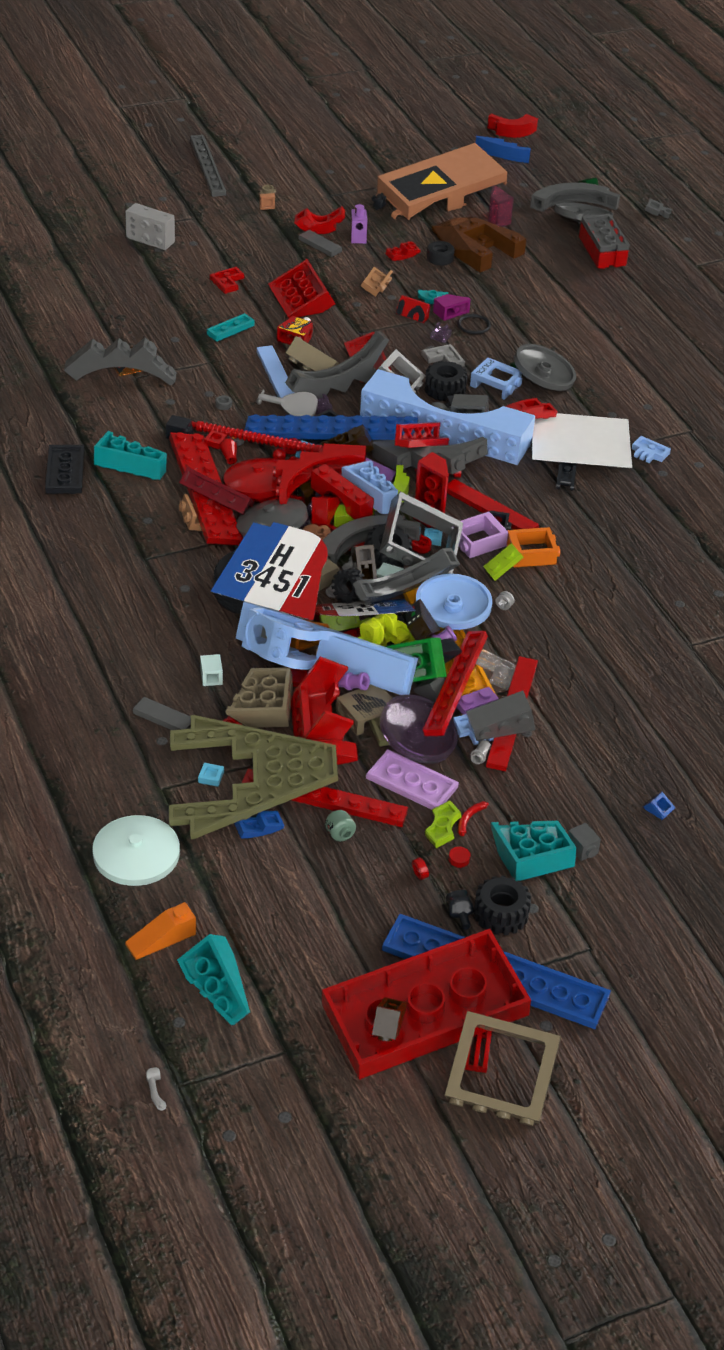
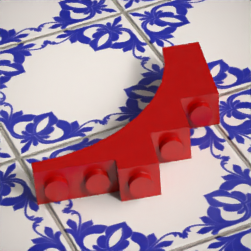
(293, 473)

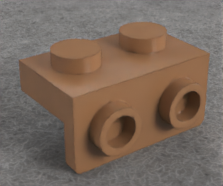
(376, 281)
(189, 513)

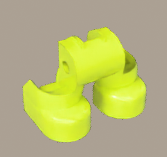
(384, 629)

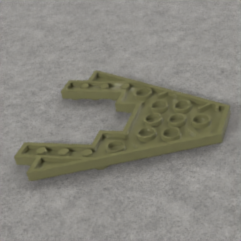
(281, 771)

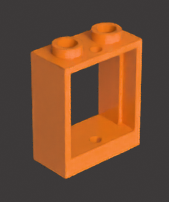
(535, 557)

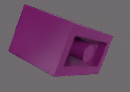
(451, 306)

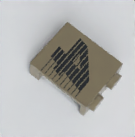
(362, 706)

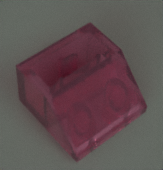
(500, 207)

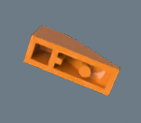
(165, 930)

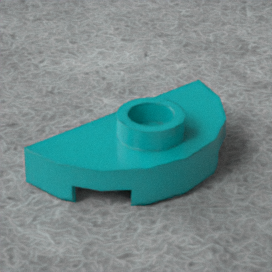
(429, 296)

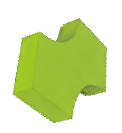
(441, 829)

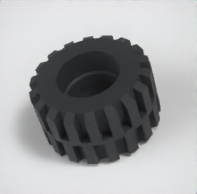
(445, 380)
(375, 538)
(506, 892)

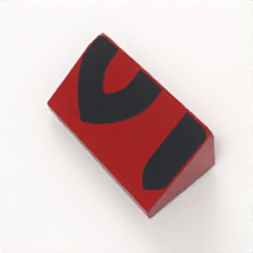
(413, 309)

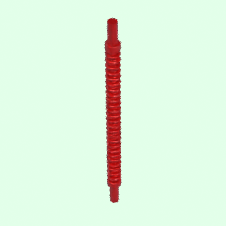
(201, 426)

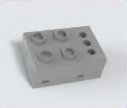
(150, 226)

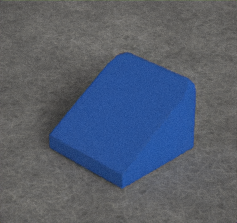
(659, 806)

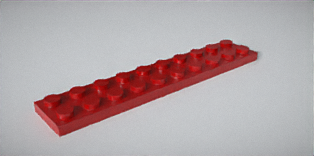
(214, 518)

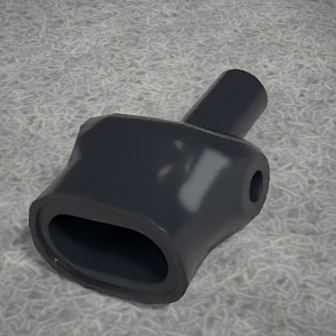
(460, 907)

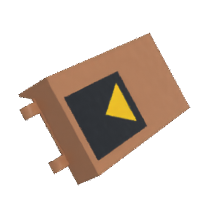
(440, 177)

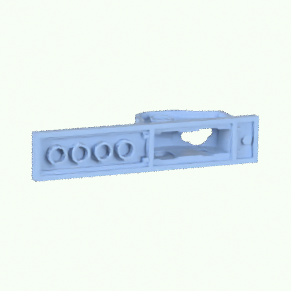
(385, 666)

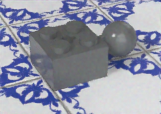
(466, 404)

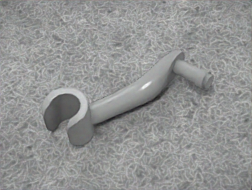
(152, 1075)

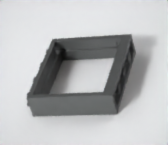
(425, 514)

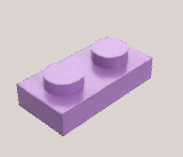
(476, 699)

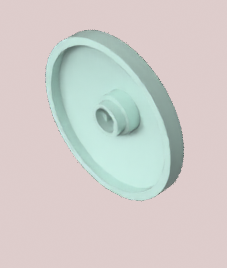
(136, 850)

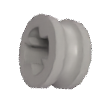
(502, 604)

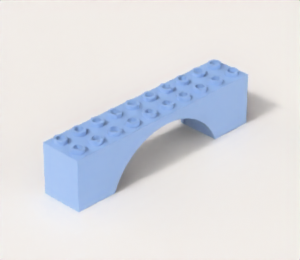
(506, 429)

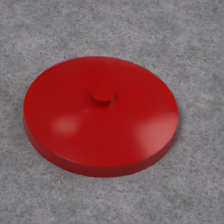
(253, 478)

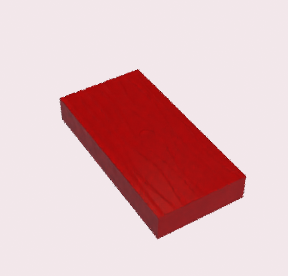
(438, 993)

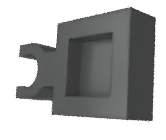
(656, 208)

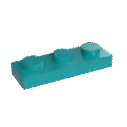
(230, 327)

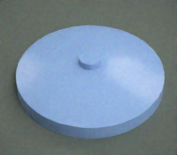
(455, 600)

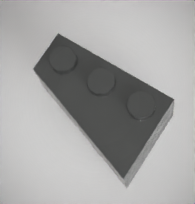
(502, 717)

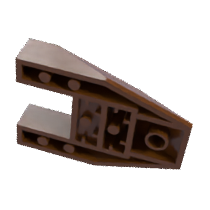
(473, 237)

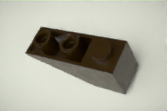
(355, 436)

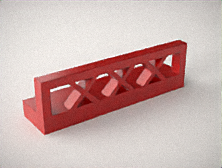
(418, 439)

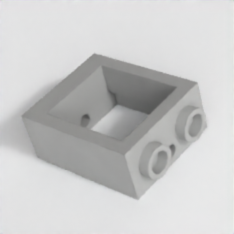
(405, 367)

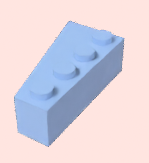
(373, 483)

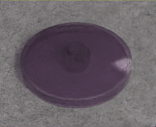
(403, 727)

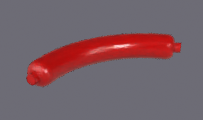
(468, 814)

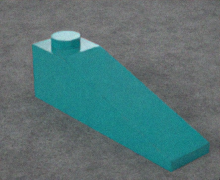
(215, 973)

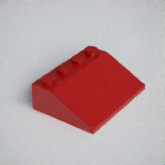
(301, 291)

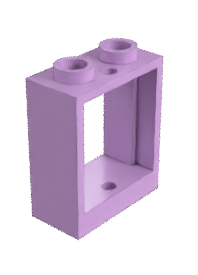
(497, 535)

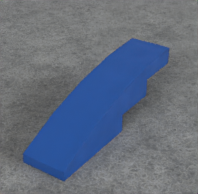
(504, 150)

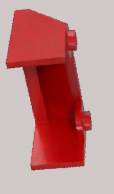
(313, 700)

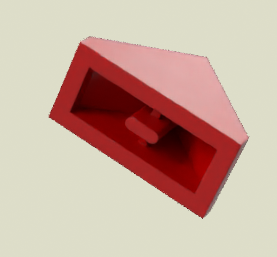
(324, 509)

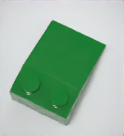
(429, 655)

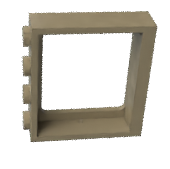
(503, 1109)

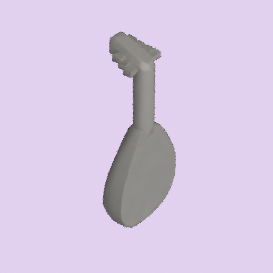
(294, 404)

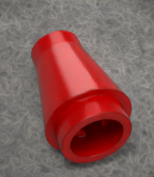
(229, 450)

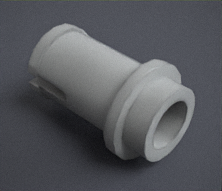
(479, 754)

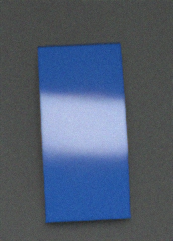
(263, 824)

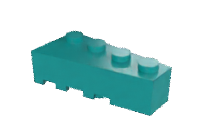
(129, 457)

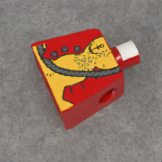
(295, 327)

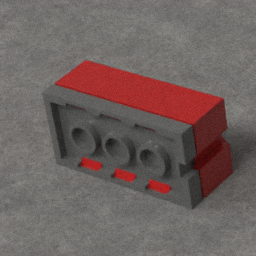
(604, 240)

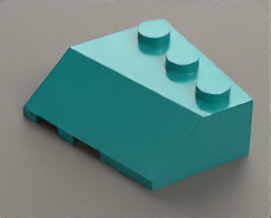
(534, 848)

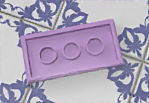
(412, 780)

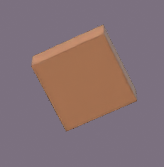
(267, 201)

